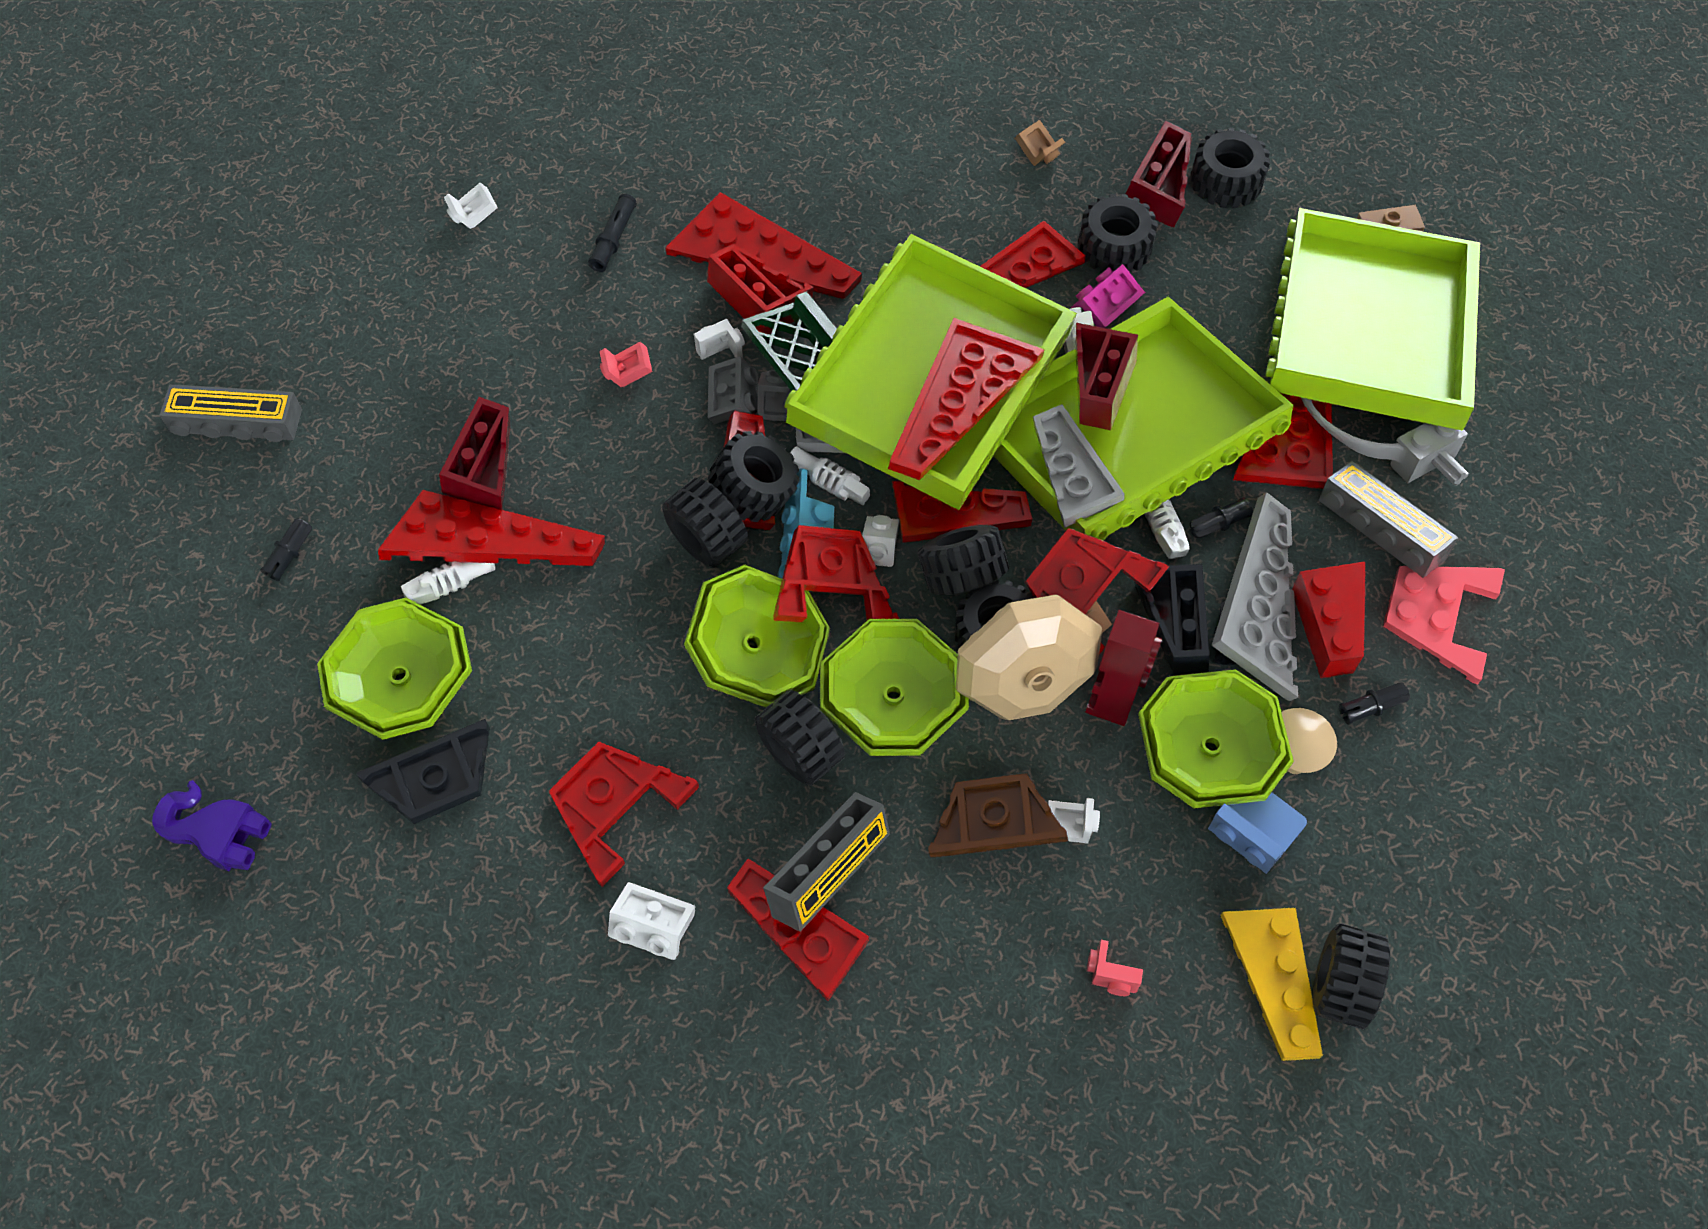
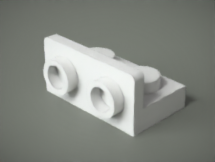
(650, 920)

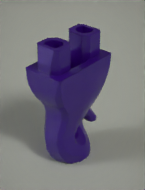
(215, 829)

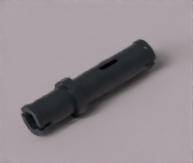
(608, 241)

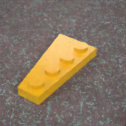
(1277, 973)

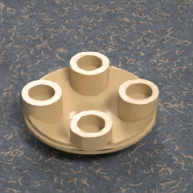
(1310, 740)

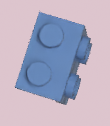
(1259, 829)

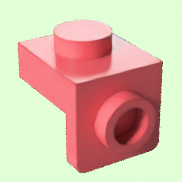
(627, 365)
(1117, 978)

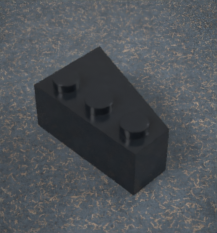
(1180, 608)

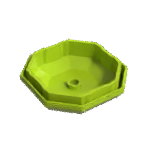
(741, 609)
(376, 647)
(886, 659)
(1217, 710)

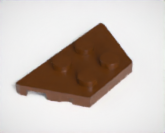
(995, 816)

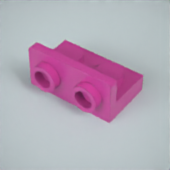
(1110, 297)

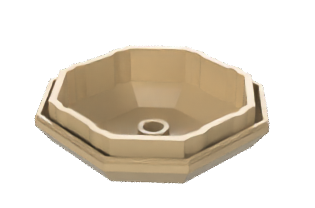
(1028, 657)

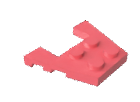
(1427, 611)

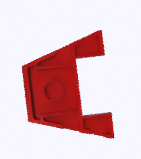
(831, 563)
(1084, 566)
(602, 791)

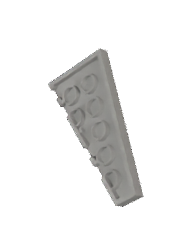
(1259, 605)

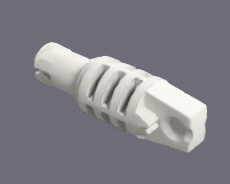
(832, 477)
(1168, 530)
(441, 581)

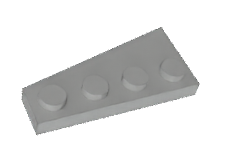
(1074, 468)

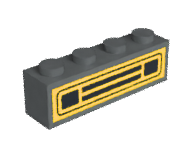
(231, 412)
(1388, 519)
(827, 861)

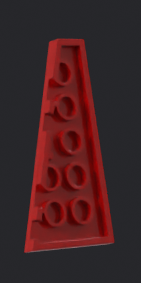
(729, 223)
(963, 385)
(1297, 456)
(483, 534)

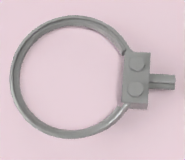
(1415, 452)

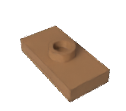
(1403, 217)

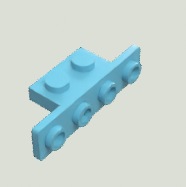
(802, 511)

